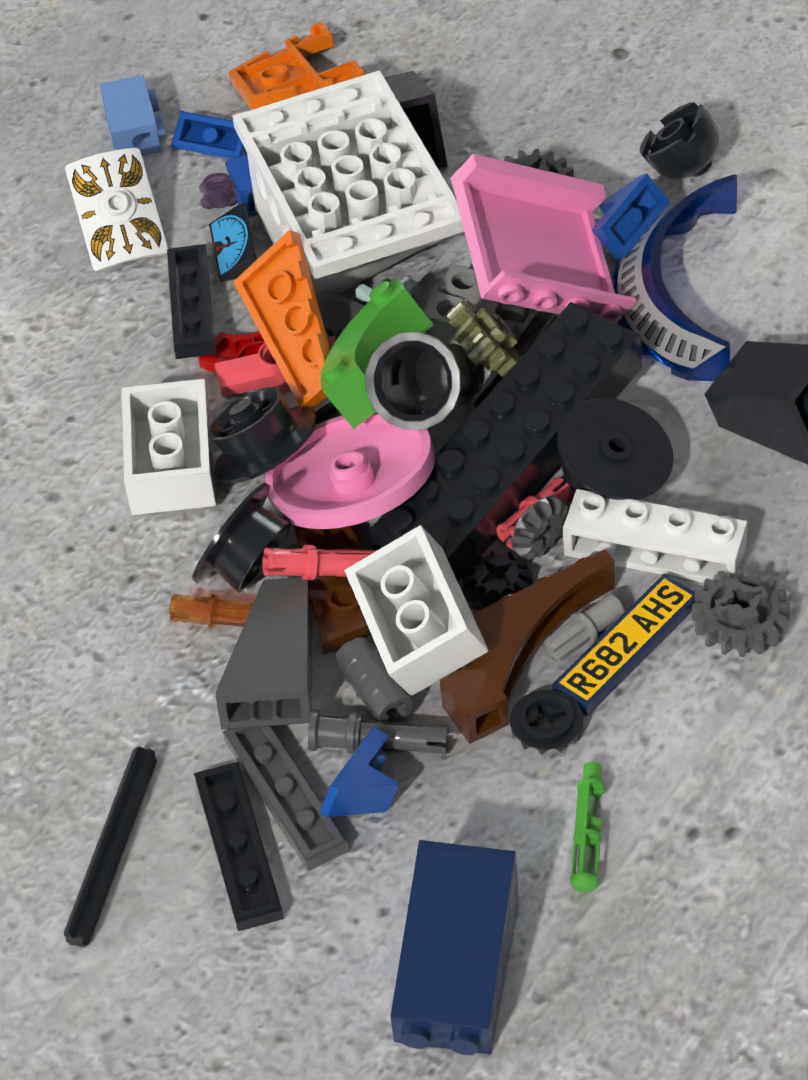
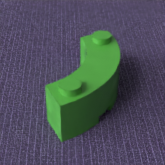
(344, 370)

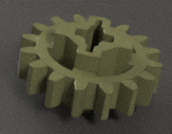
(484, 337)

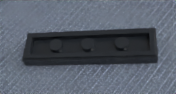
(191, 301)
(238, 846)

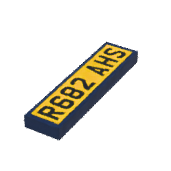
(626, 643)

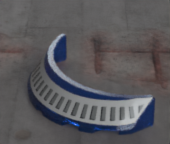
(662, 326)

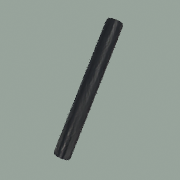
(110, 847)

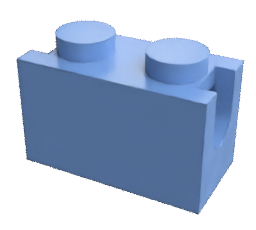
(131, 116)

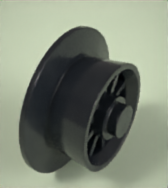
(258, 434)
(613, 449)
(241, 542)

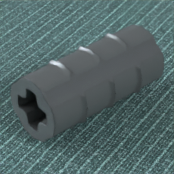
(371, 681)

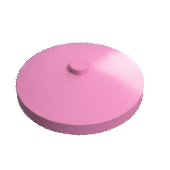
(350, 473)

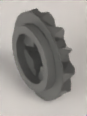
(539, 527)

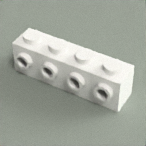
(654, 537)

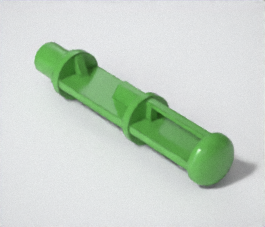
(587, 828)

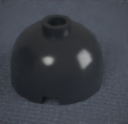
(683, 144)

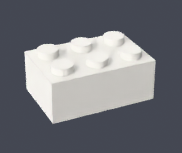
(167, 447)
(416, 611)

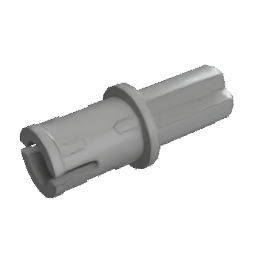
(583, 627)

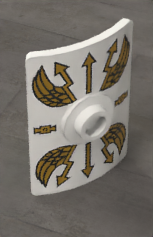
(116, 208)

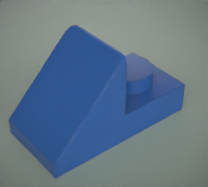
(629, 215)
(360, 784)

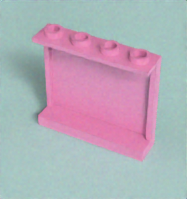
(535, 238)

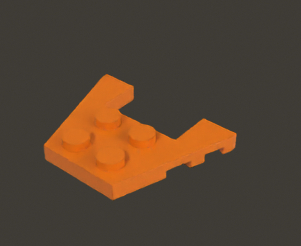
(287, 72)

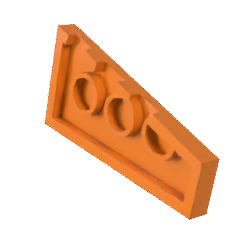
(288, 316)

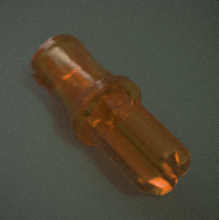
(208, 610)

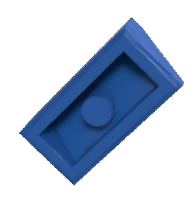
(207, 136)

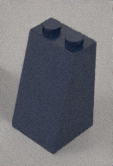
(455, 947)

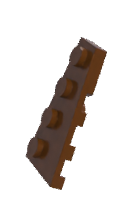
(332, 597)

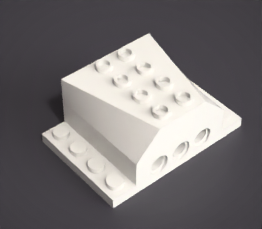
(346, 179)

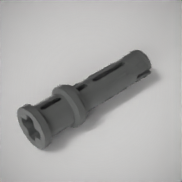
(351, 730)

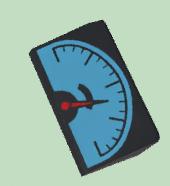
(232, 243)

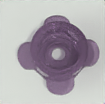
(217, 191)

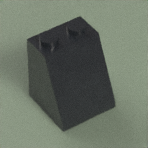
(421, 109)
(765, 396)

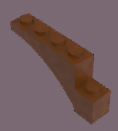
(513, 633)

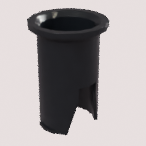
(394, 387)

